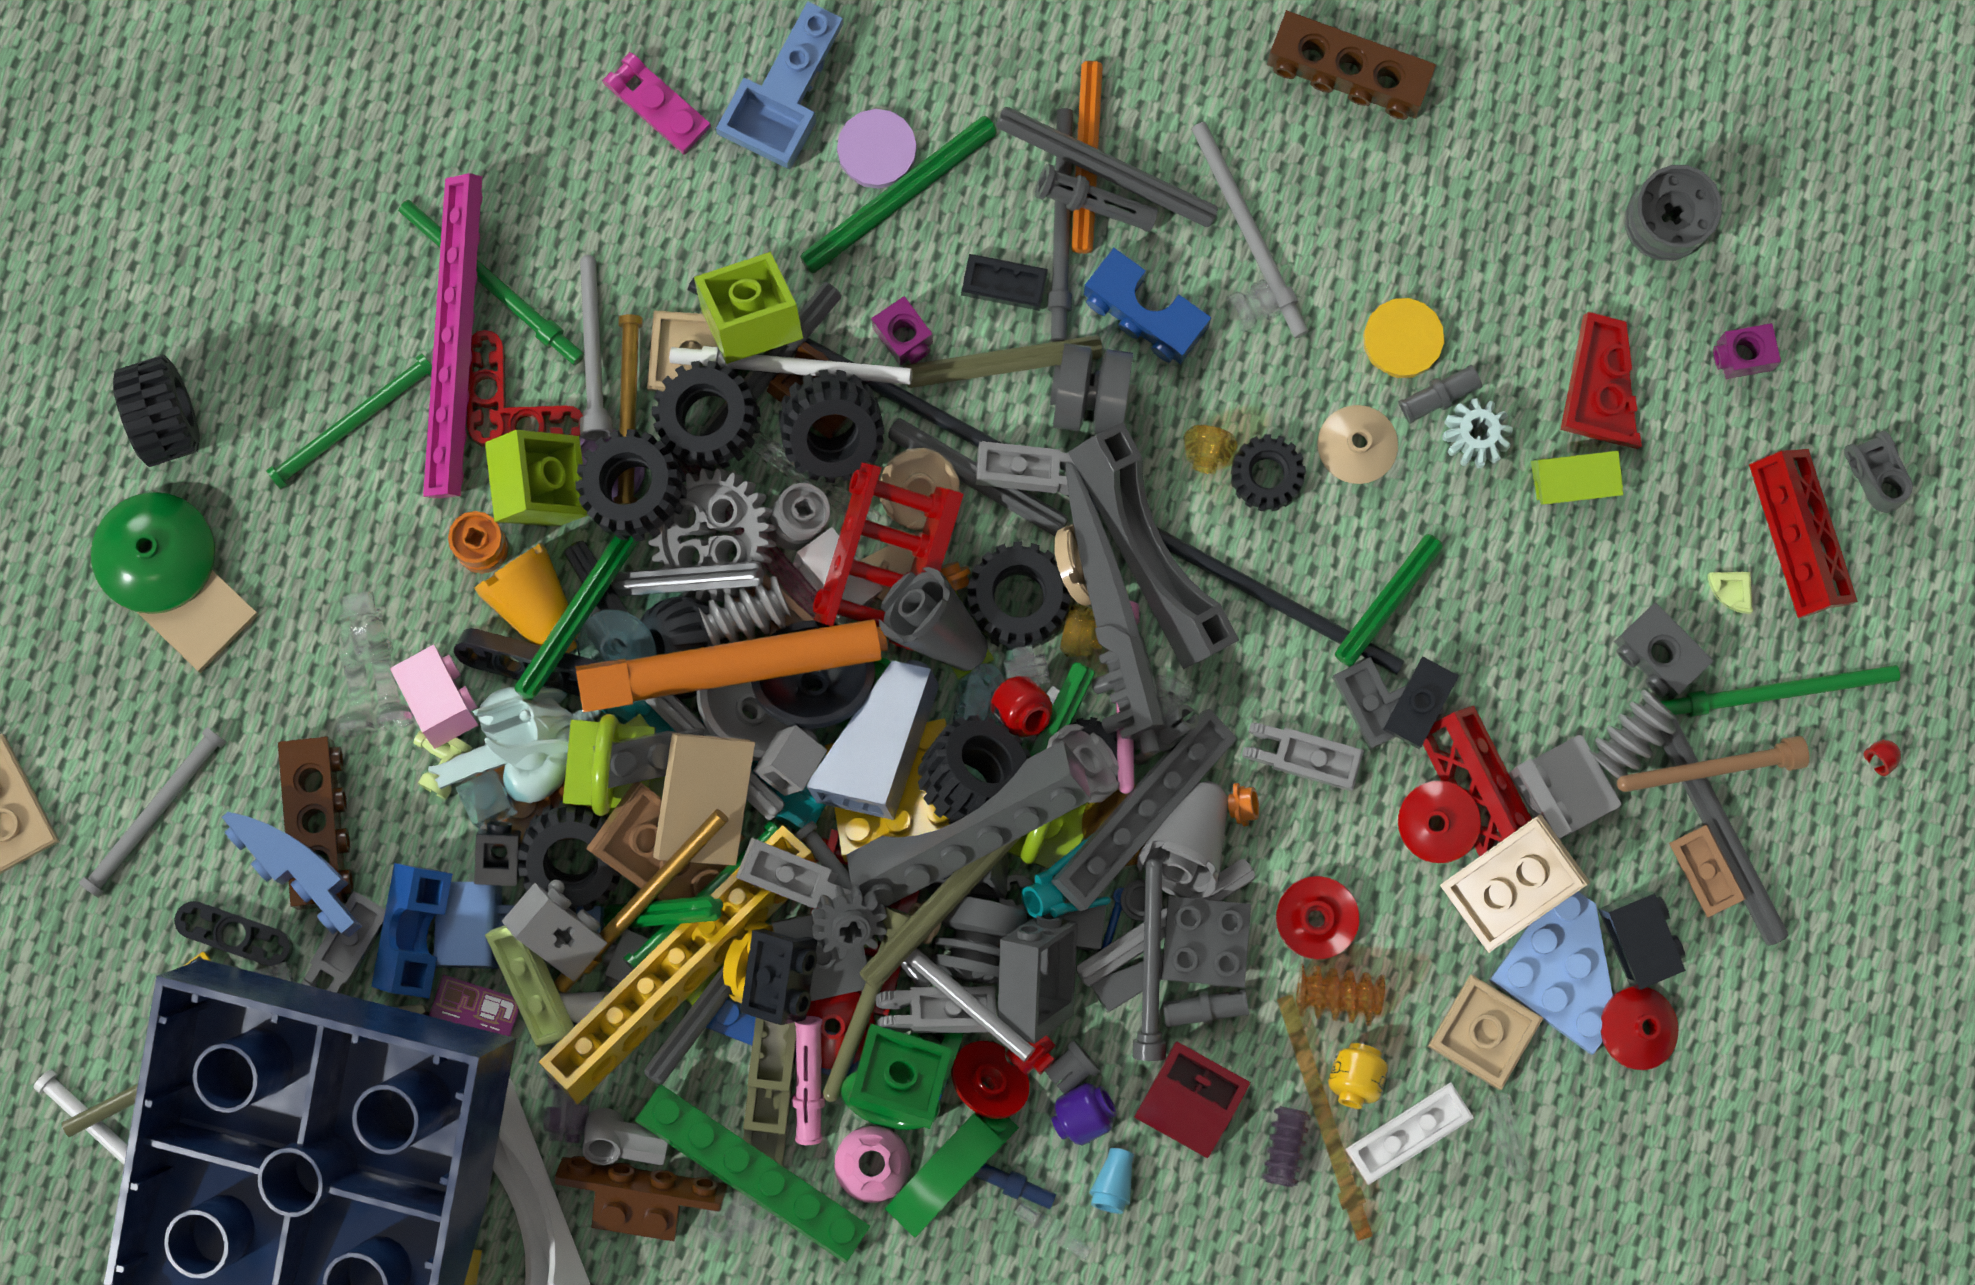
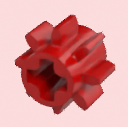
(1038, 1060)

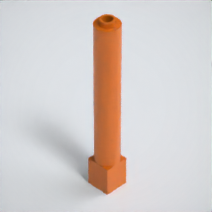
(627, 681)

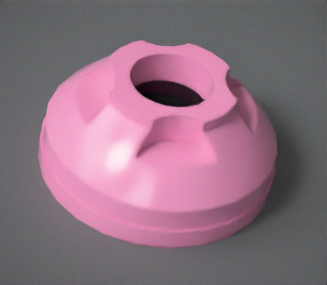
(885, 1184)

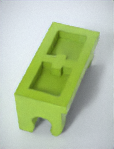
(1577, 477)

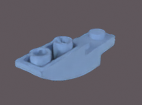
(285, 857)

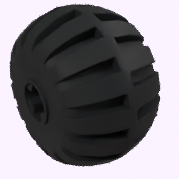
(678, 627)

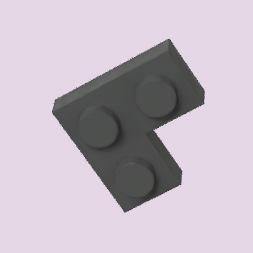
(1368, 700)

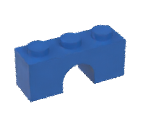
(1170, 330)
(403, 956)

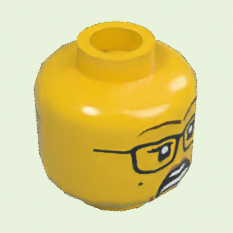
(1358, 1075)

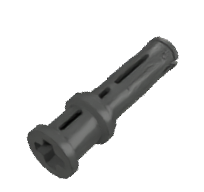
(1073, 193)

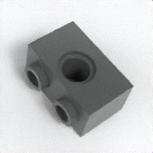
(1686, 657)

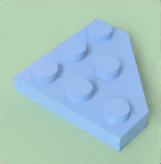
(1561, 971)

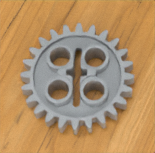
(710, 498)

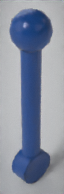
(1114, 918)

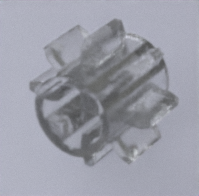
(1027, 664)

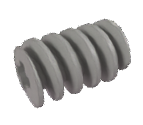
(746, 614)
(1634, 736)

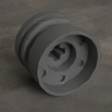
(1676, 190)
(977, 938)

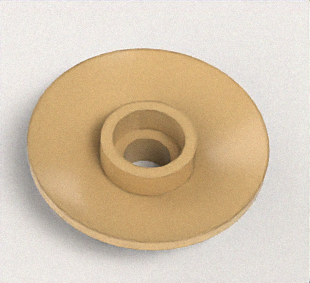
(1347, 460)

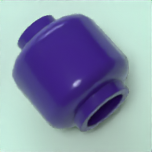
(1084, 1114)

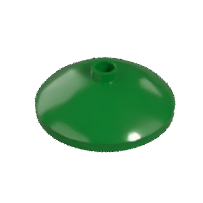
(171, 570)

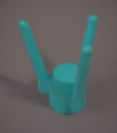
(1046, 898)

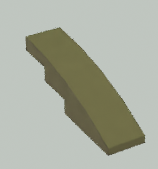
(770, 1088)

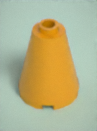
(527, 595)

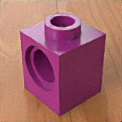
(898, 316)
(1759, 340)

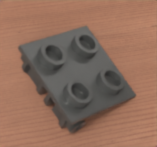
(1206, 942)

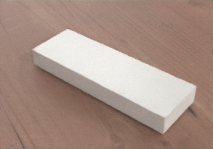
(1409, 1133)

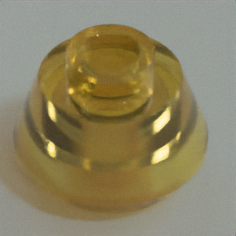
(1209, 448)
(1079, 632)

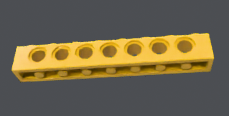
(661, 983)

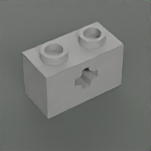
(555, 931)

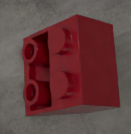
(1192, 1099)

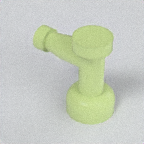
(446, 753)

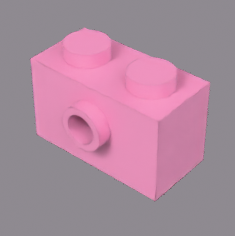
(434, 696)

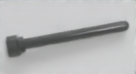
(1149, 1041)

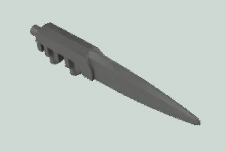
(1116, 628)

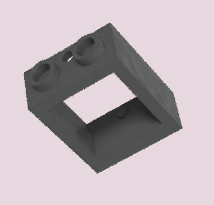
(1038, 976)

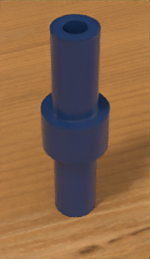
(1016, 1185)

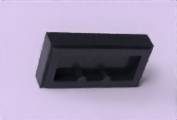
(1004, 282)
(1420, 702)

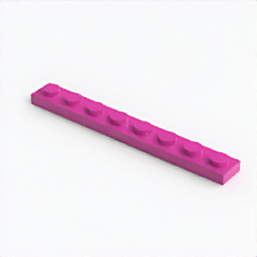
(453, 336)

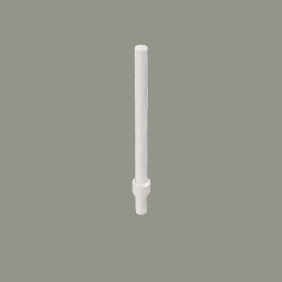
(793, 365)

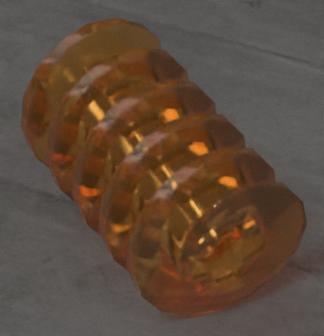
(1340, 995)

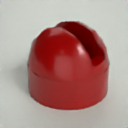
(1887, 752)

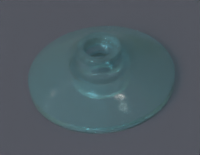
(599, 635)

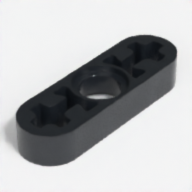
(209, 913)

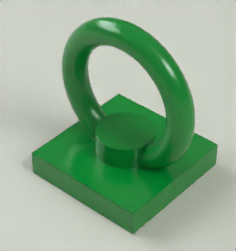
(897, 1080)

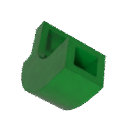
(949, 1171)

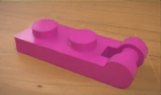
(657, 104)

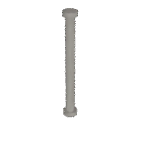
(152, 812)

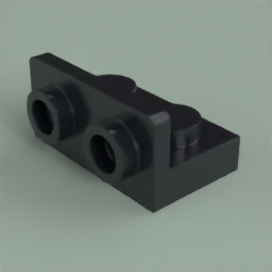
(779, 977)

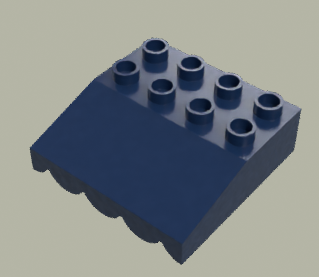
(304, 1138)

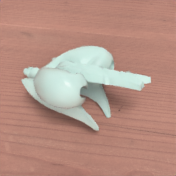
(529, 743)

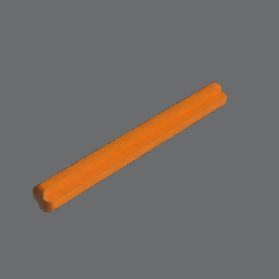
(1087, 133)

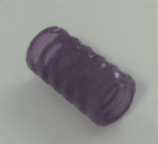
(1286, 1146)

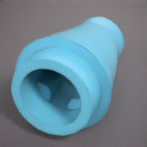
(1113, 1184)

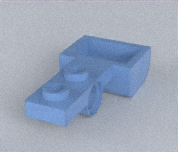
(770, 115)
(470, 915)

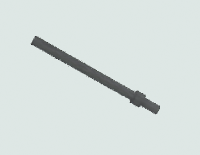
(1059, 298)

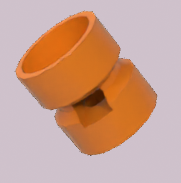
(478, 542)

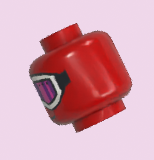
(1021, 706)

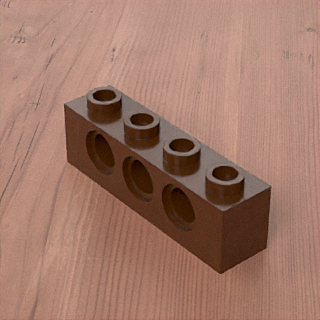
(1340, 47)
(297, 762)

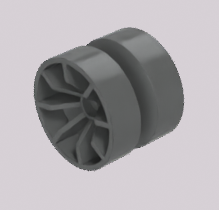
(1080, 390)

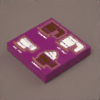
(475, 1006)

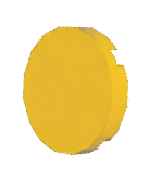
(1403, 338)

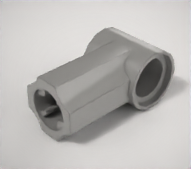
(611, 1138)

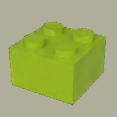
(748, 307)
(535, 478)

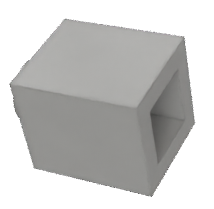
(790, 760)

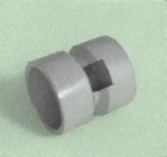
(795, 524)

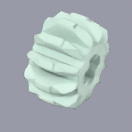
(1462, 425)

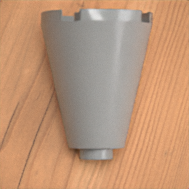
(1190, 842)

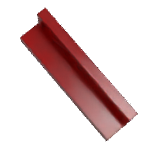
(1799, 532)
(1486, 770)

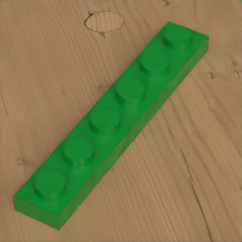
(752, 1173)

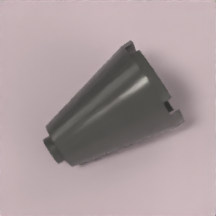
(932, 620)

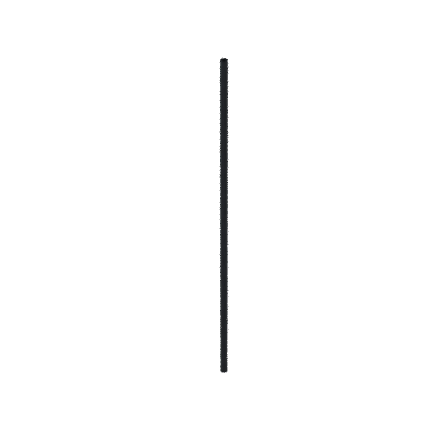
(1174, 545)

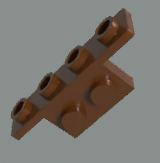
(639, 1199)

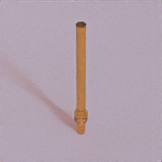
(1351, 1196)

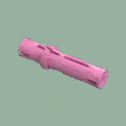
(808, 1096)

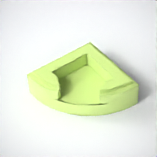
(1733, 590)

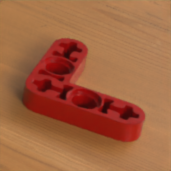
(504, 417)

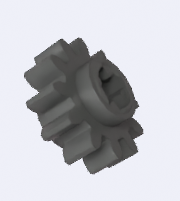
(849, 921)

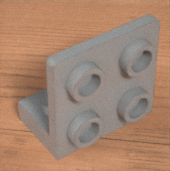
(1566, 787)

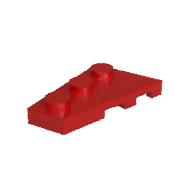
(1600, 384)

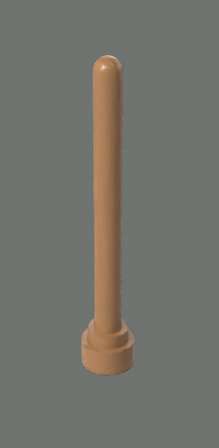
(1789, 754)

